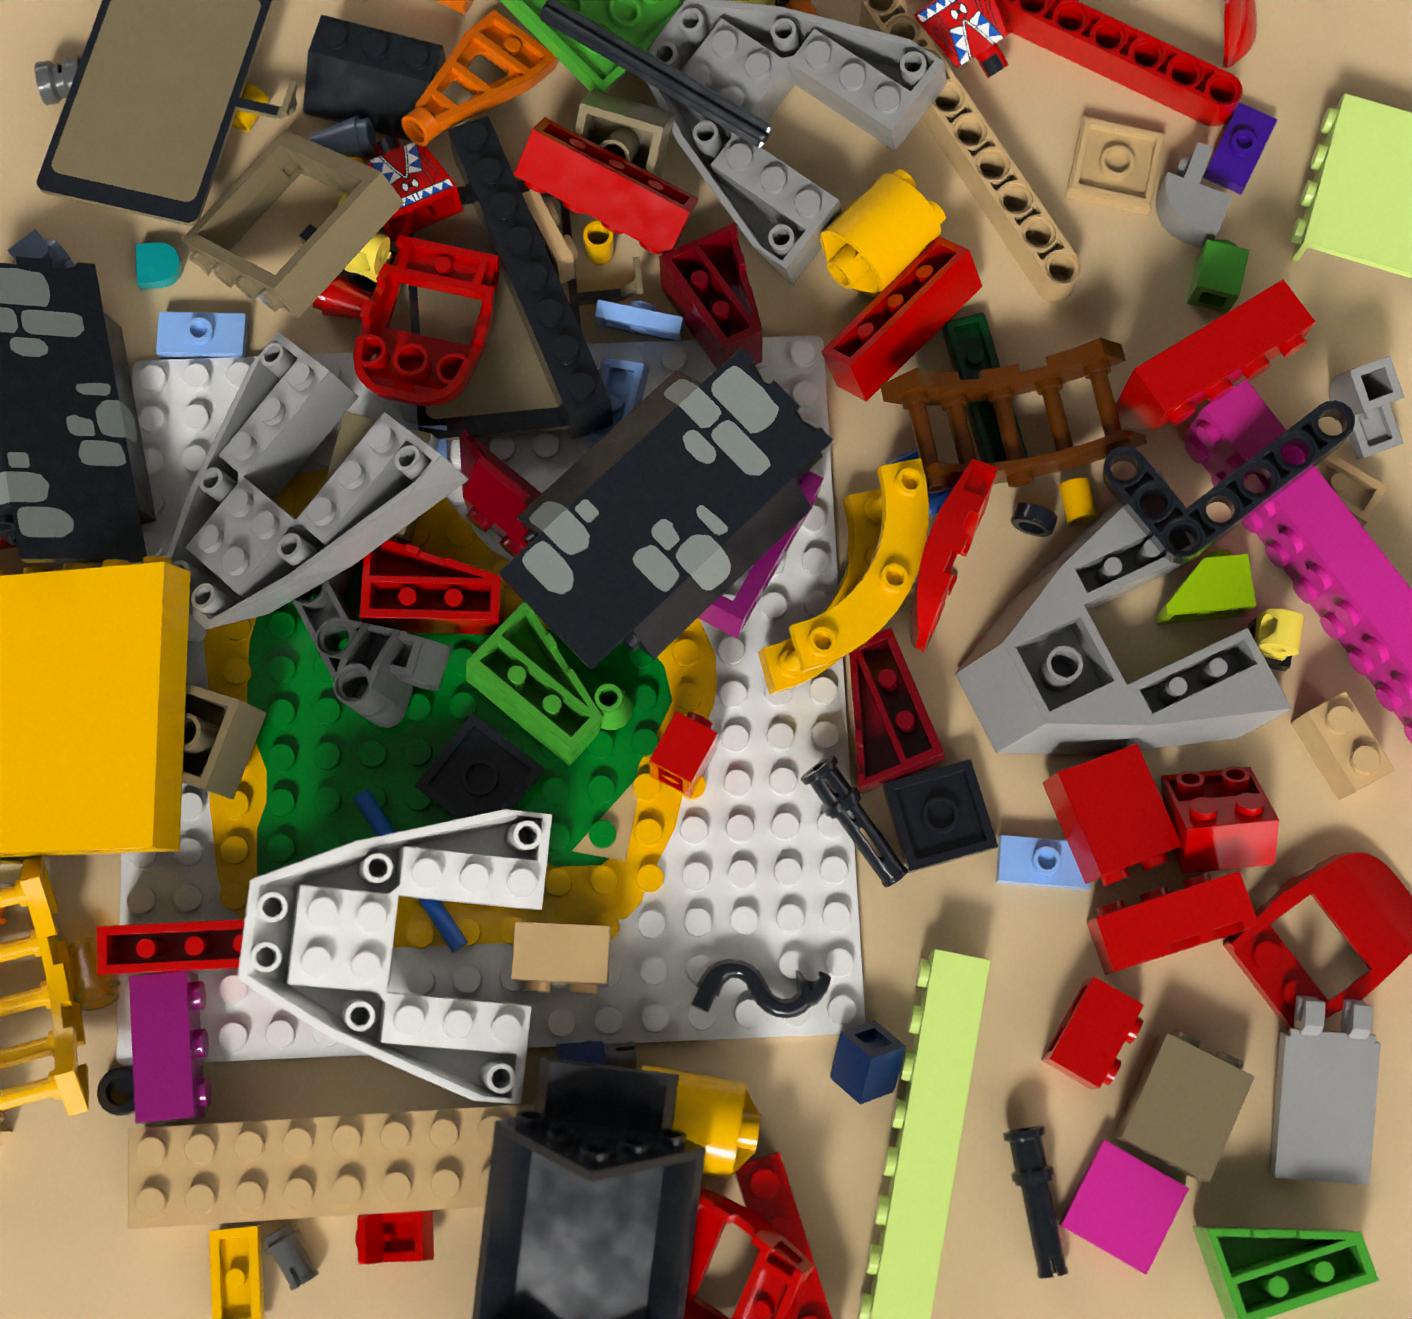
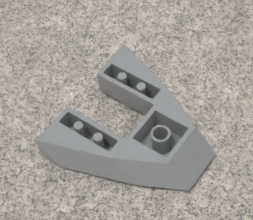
(754, 60)
(248, 548)
(1053, 687)

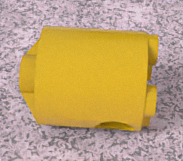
(880, 234)
(717, 1117)

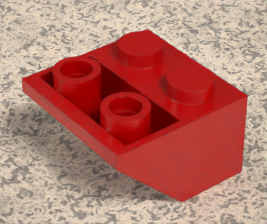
(1220, 819)

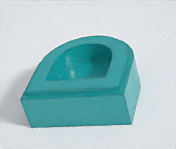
(157, 265)

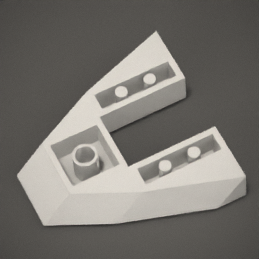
(326, 933)

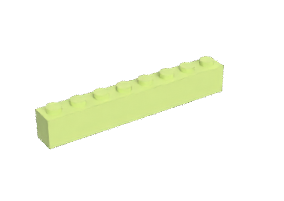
(927, 1139)

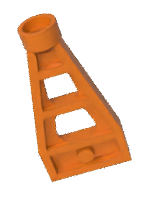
(503, 45)

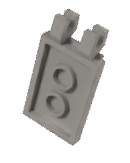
(1326, 1096)

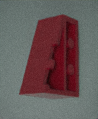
(713, 294)
(889, 715)

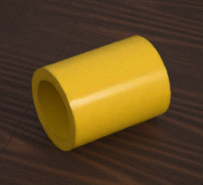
(243, 120)
(598, 253)
(1078, 501)

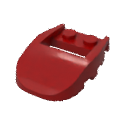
(416, 366)
(949, 536)
(1364, 905)
(776, 1274)

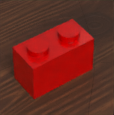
(684, 752)
(1094, 1034)

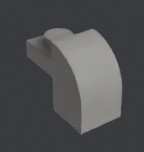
(1187, 207)
(1369, 394)

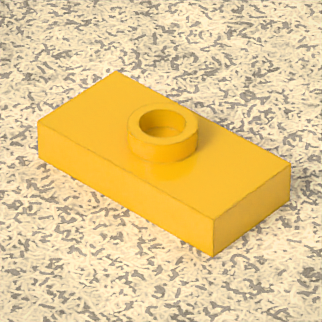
(237, 1273)

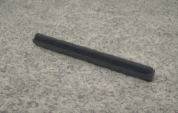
(656, 72)

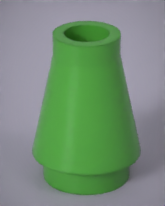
(617, 714)

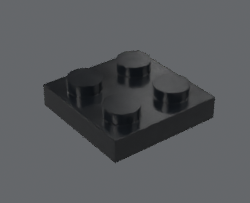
(479, 772)
(939, 816)

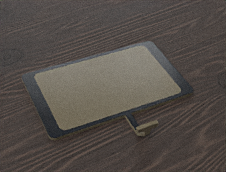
(157, 105)
(508, 385)

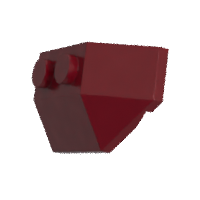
(494, 493)

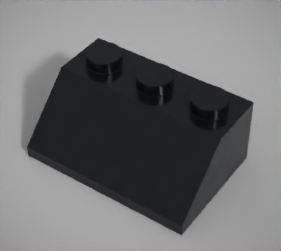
(367, 74)

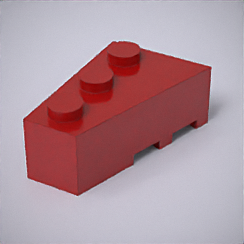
(1171, 921)

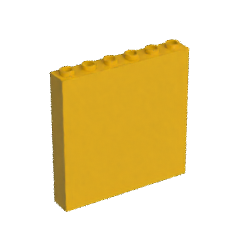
(92, 707)

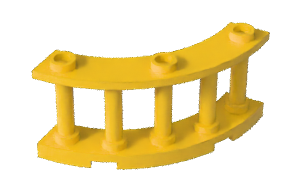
(884, 554)
(67, 1079)

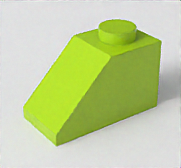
(1213, 590)

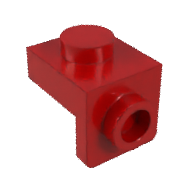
(395, 1237)

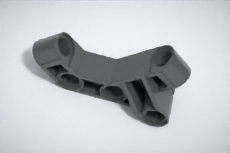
(378, 663)

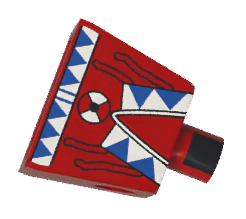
(968, 30)
(420, 182)

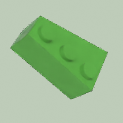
(535, 686)
(1281, 1269)

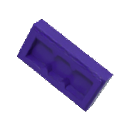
(1240, 148)

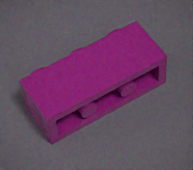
(168, 1047)

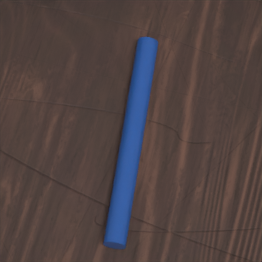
(434, 908)

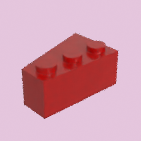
(428, 593)

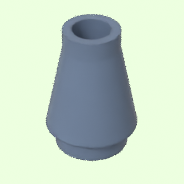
(350, 138)

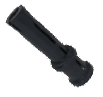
(847, 798)
(1034, 1176)

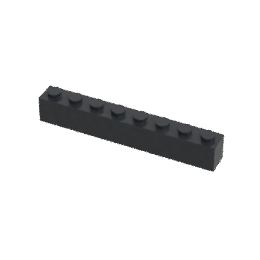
(531, 278)

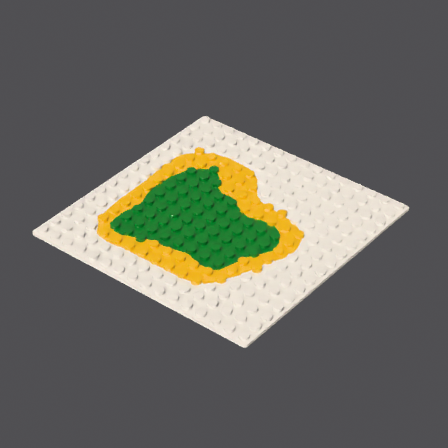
(705, 879)

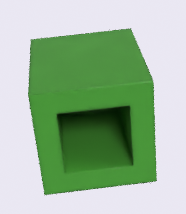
(1218, 275)

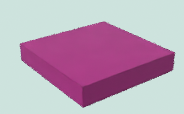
(1123, 1206)

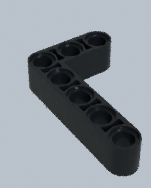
(1230, 491)

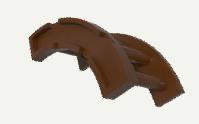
(998, 387)

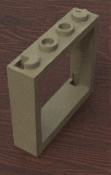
(324, 254)

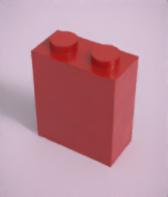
(1112, 815)

